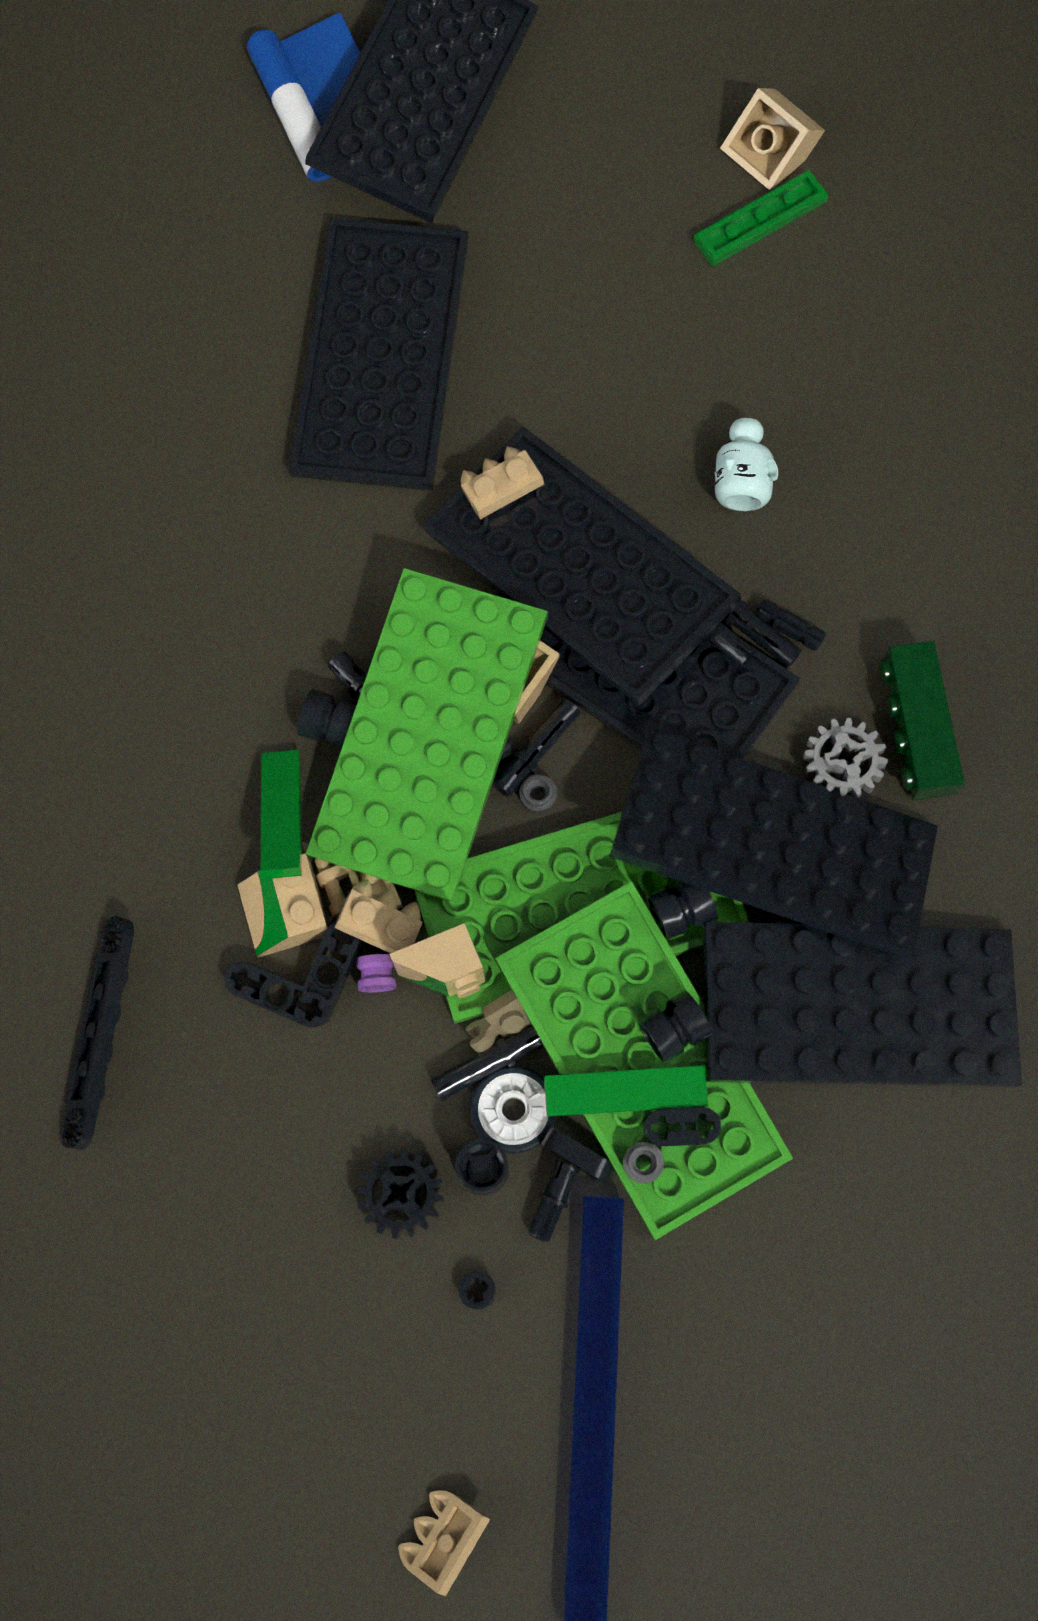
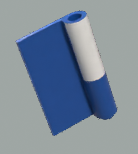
(305, 78)

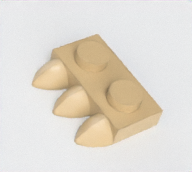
(501, 482)
(379, 920)
(445, 1541)

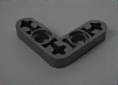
(312, 988)

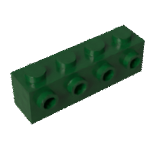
(922, 721)

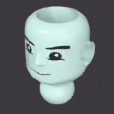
(745, 468)

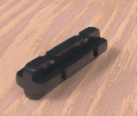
(791, 625)

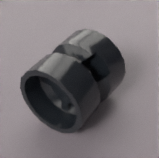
(324, 717)
(680, 907)
(675, 1026)
(482, 1167)

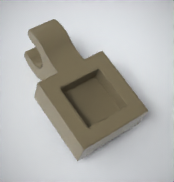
(501, 1017)

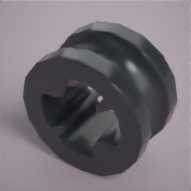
(466, 1285)

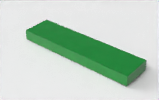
(760, 218)
(281, 814)
(625, 1091)

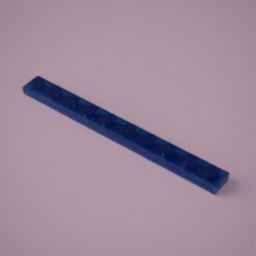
(594, 1411)

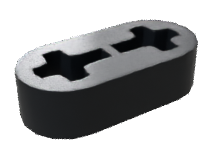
(682, 1116)
(577, 1155)

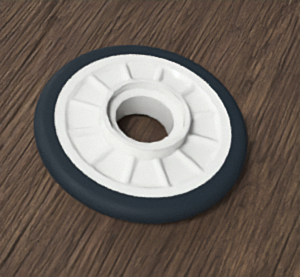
(487, 1109)

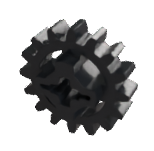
(384, 1206)

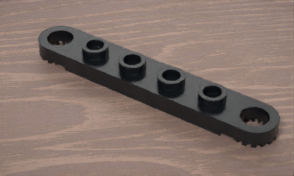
(96, 1033)

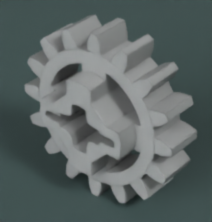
(859, 751)

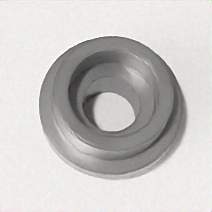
(538, 782)
(656, 1162)

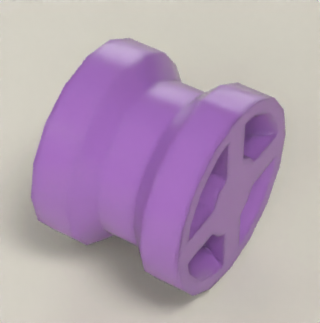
(376, 973)

